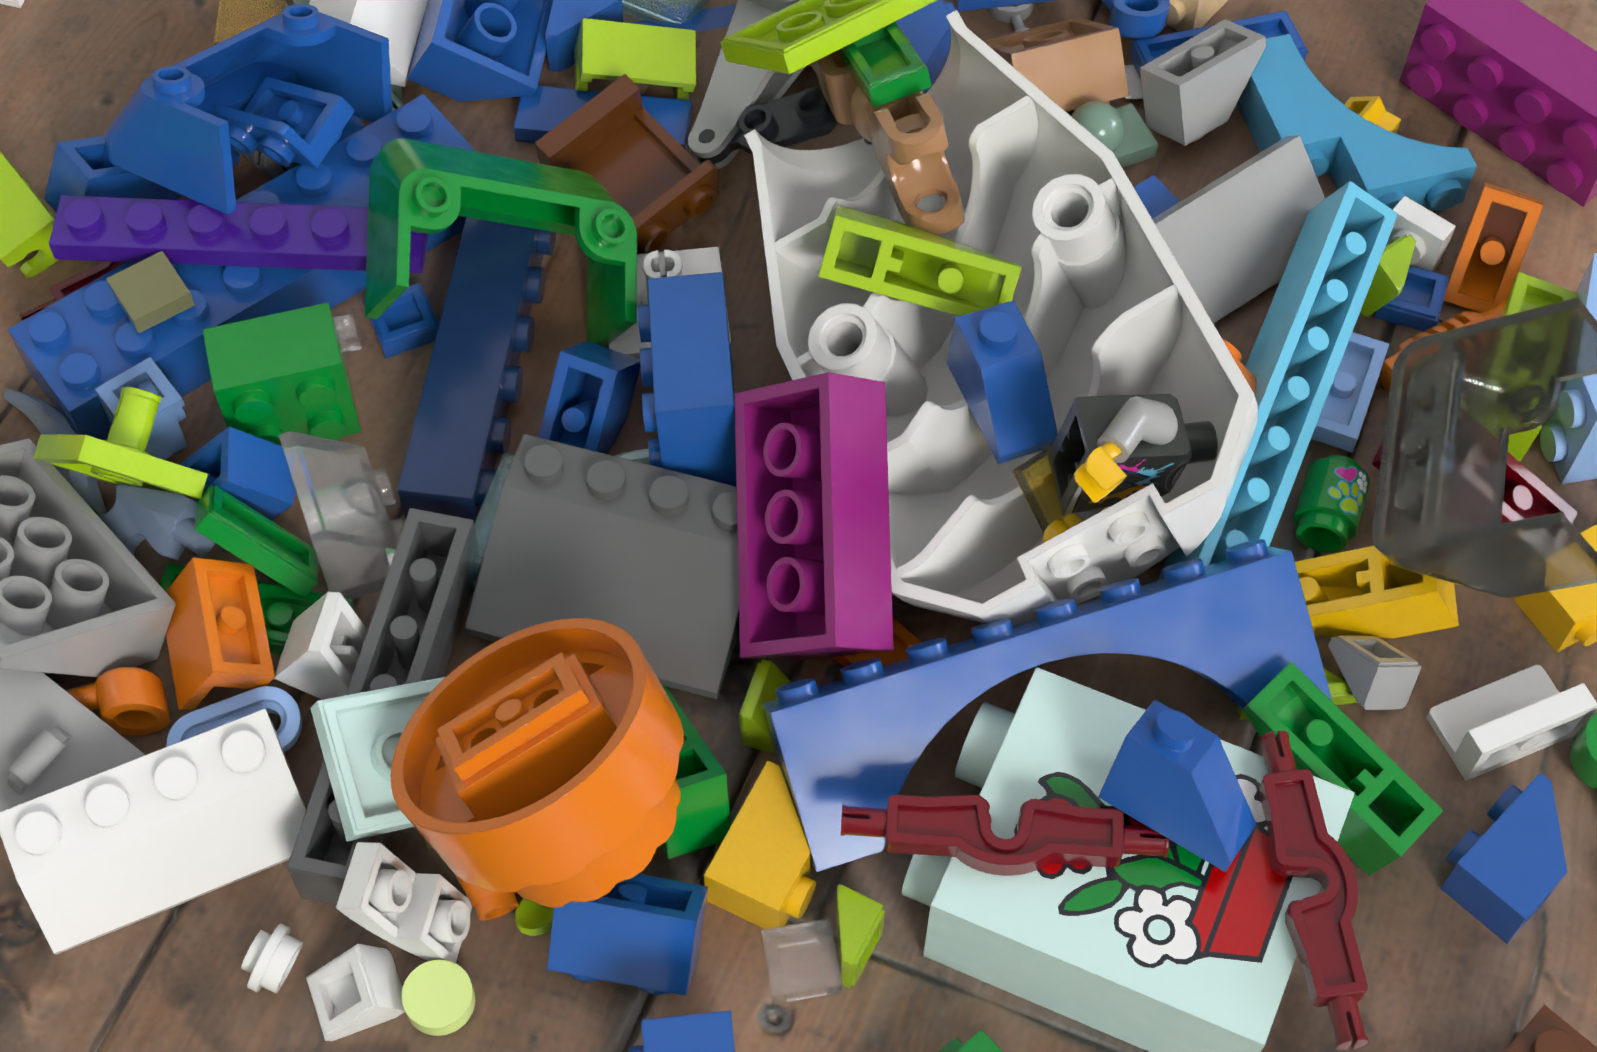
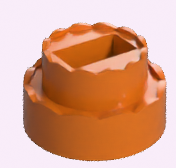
(544, 763)

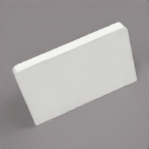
(1509, 720)

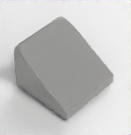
(1375, 671)

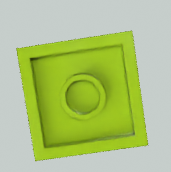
(123, 455)

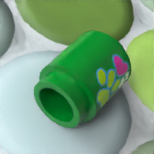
(1331, 503)

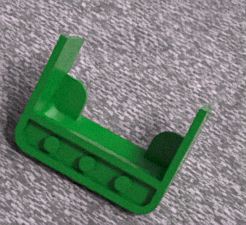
(430, 185)

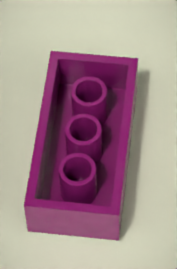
(1513, 85)
(813, 519)

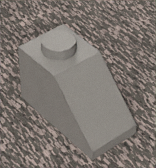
(1199, 81)

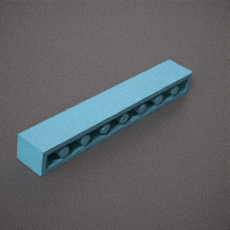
(1299, 359)

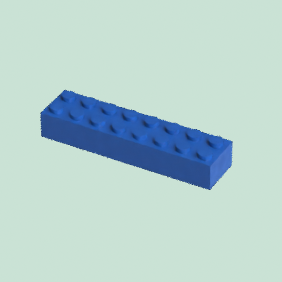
(91, 339)

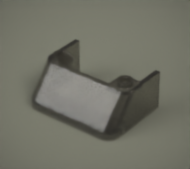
(1448, 448)

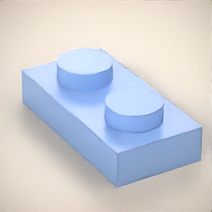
(1351, 392)

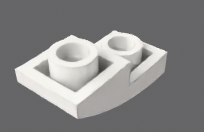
(402, 906)

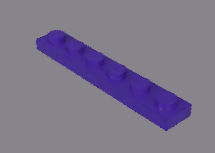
(200, 235)

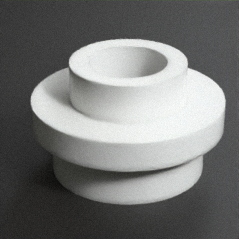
(271, 958)

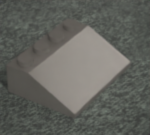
(66, 581)

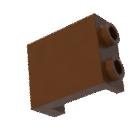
(634, 162)

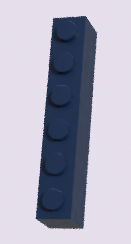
(475, 368)

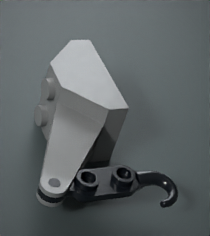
(751, 99)

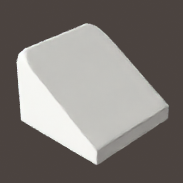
(356, 991)

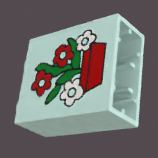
(1136, 950)

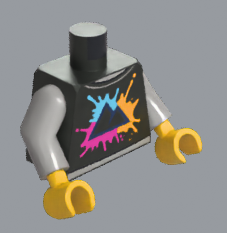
(1118, 448)

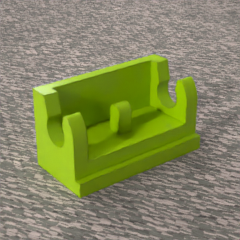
(640, 51)
(24, 222)

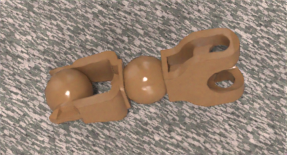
(907, 143)

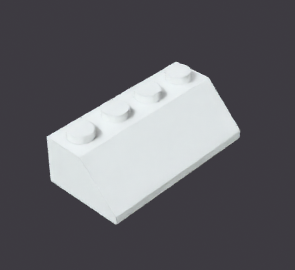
(155, 831)

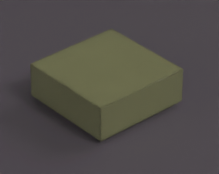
(150, 292)

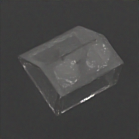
(344, 511)

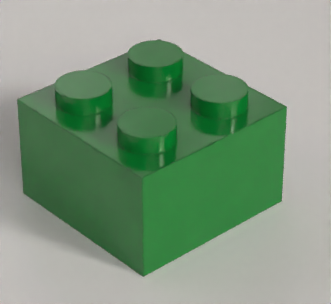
(283, 375)

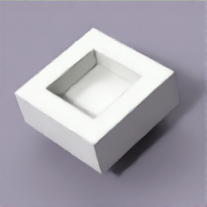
(1428, 230)

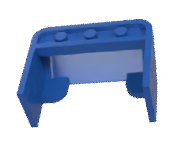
(167, 123)

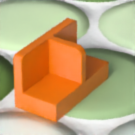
(216, 631)

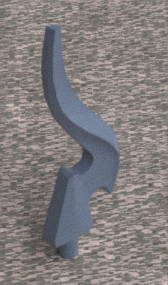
(138, 512)

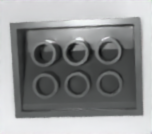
(620, 547)

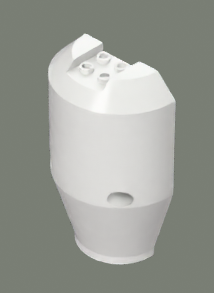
(1092, 292)

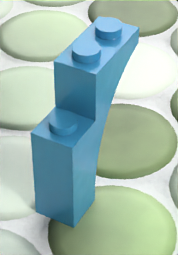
(1290, 101)

